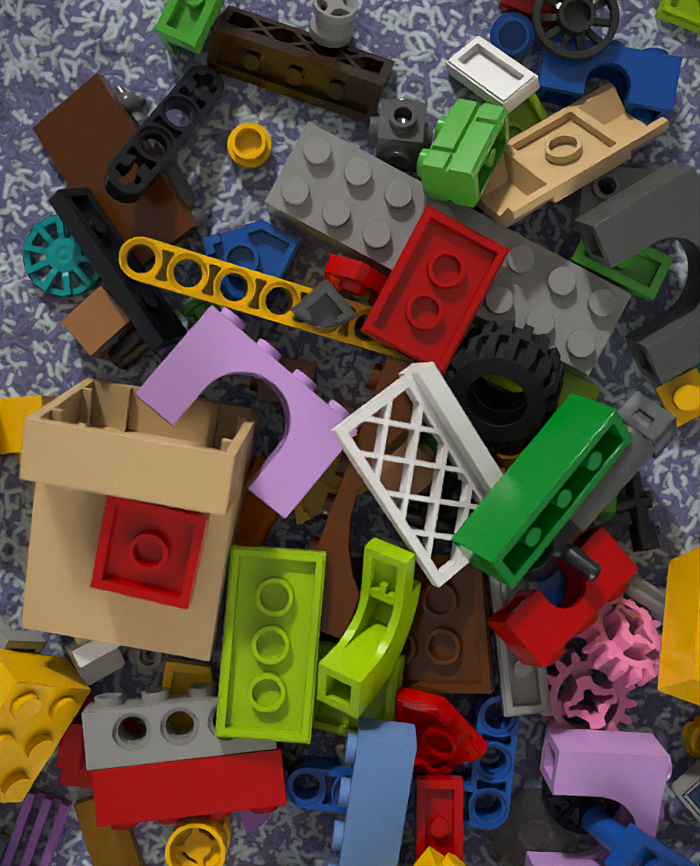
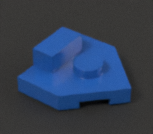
(257, 248)

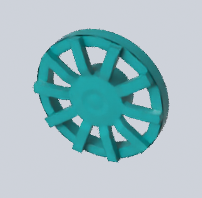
(61, 255)

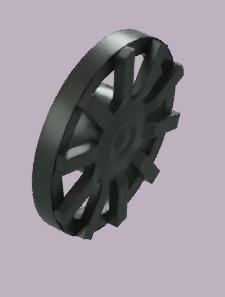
(575, 21)

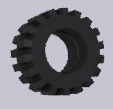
(515, 355)

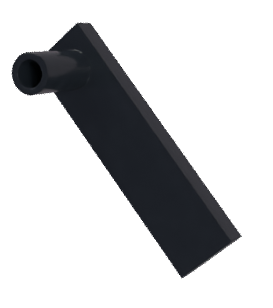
(152, 317)

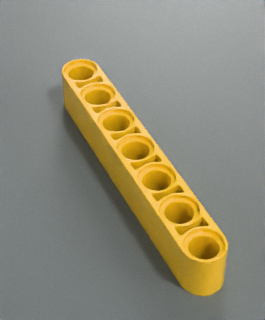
(254, 298)

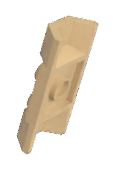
(564, 155)

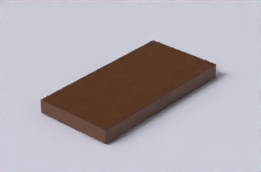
(82, 141)

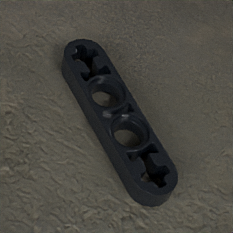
(170, 136)

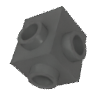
(400, 133)

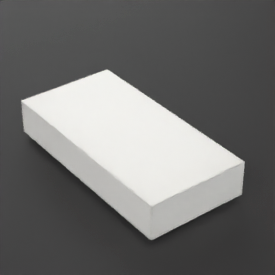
(492, 74)

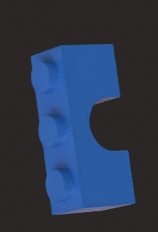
(643, 77)

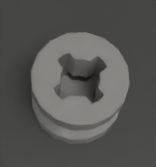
(332, 22)

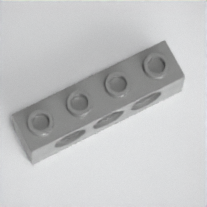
(112, 745)

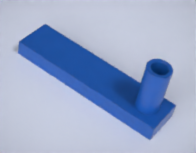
(630, 845)

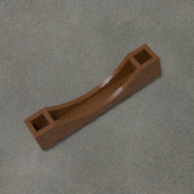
(340, 581)

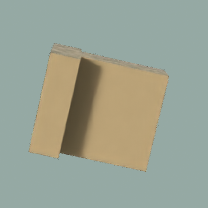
(111, 443)

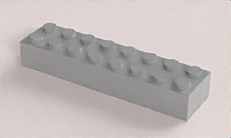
(372, 209)

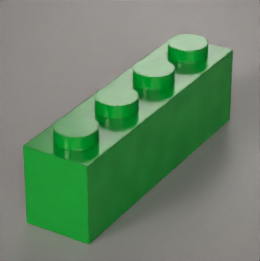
(542, 489)

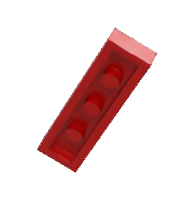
(439, 814)

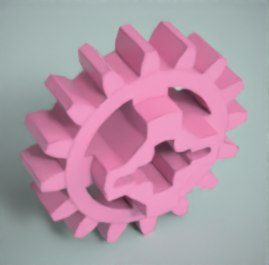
(625, 642)
(604, 694)

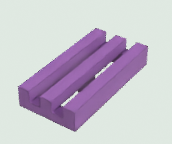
(47, 800)

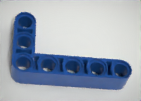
(477, 780)

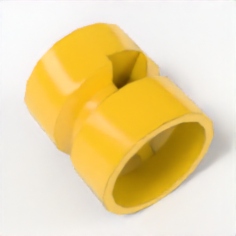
(199, 842)

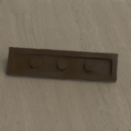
(297, 66)

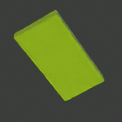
(270, 643)

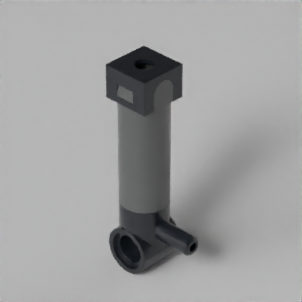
(651, 433)

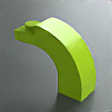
(373, 641)

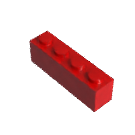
(189, 788)

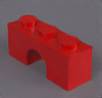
(540, 630)

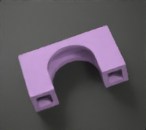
(220, 349)
(607, 765)

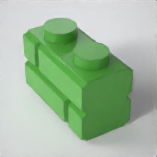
(464, 152)

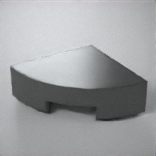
(323, 307)

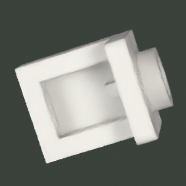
(94, 658)

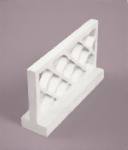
(455, 440)

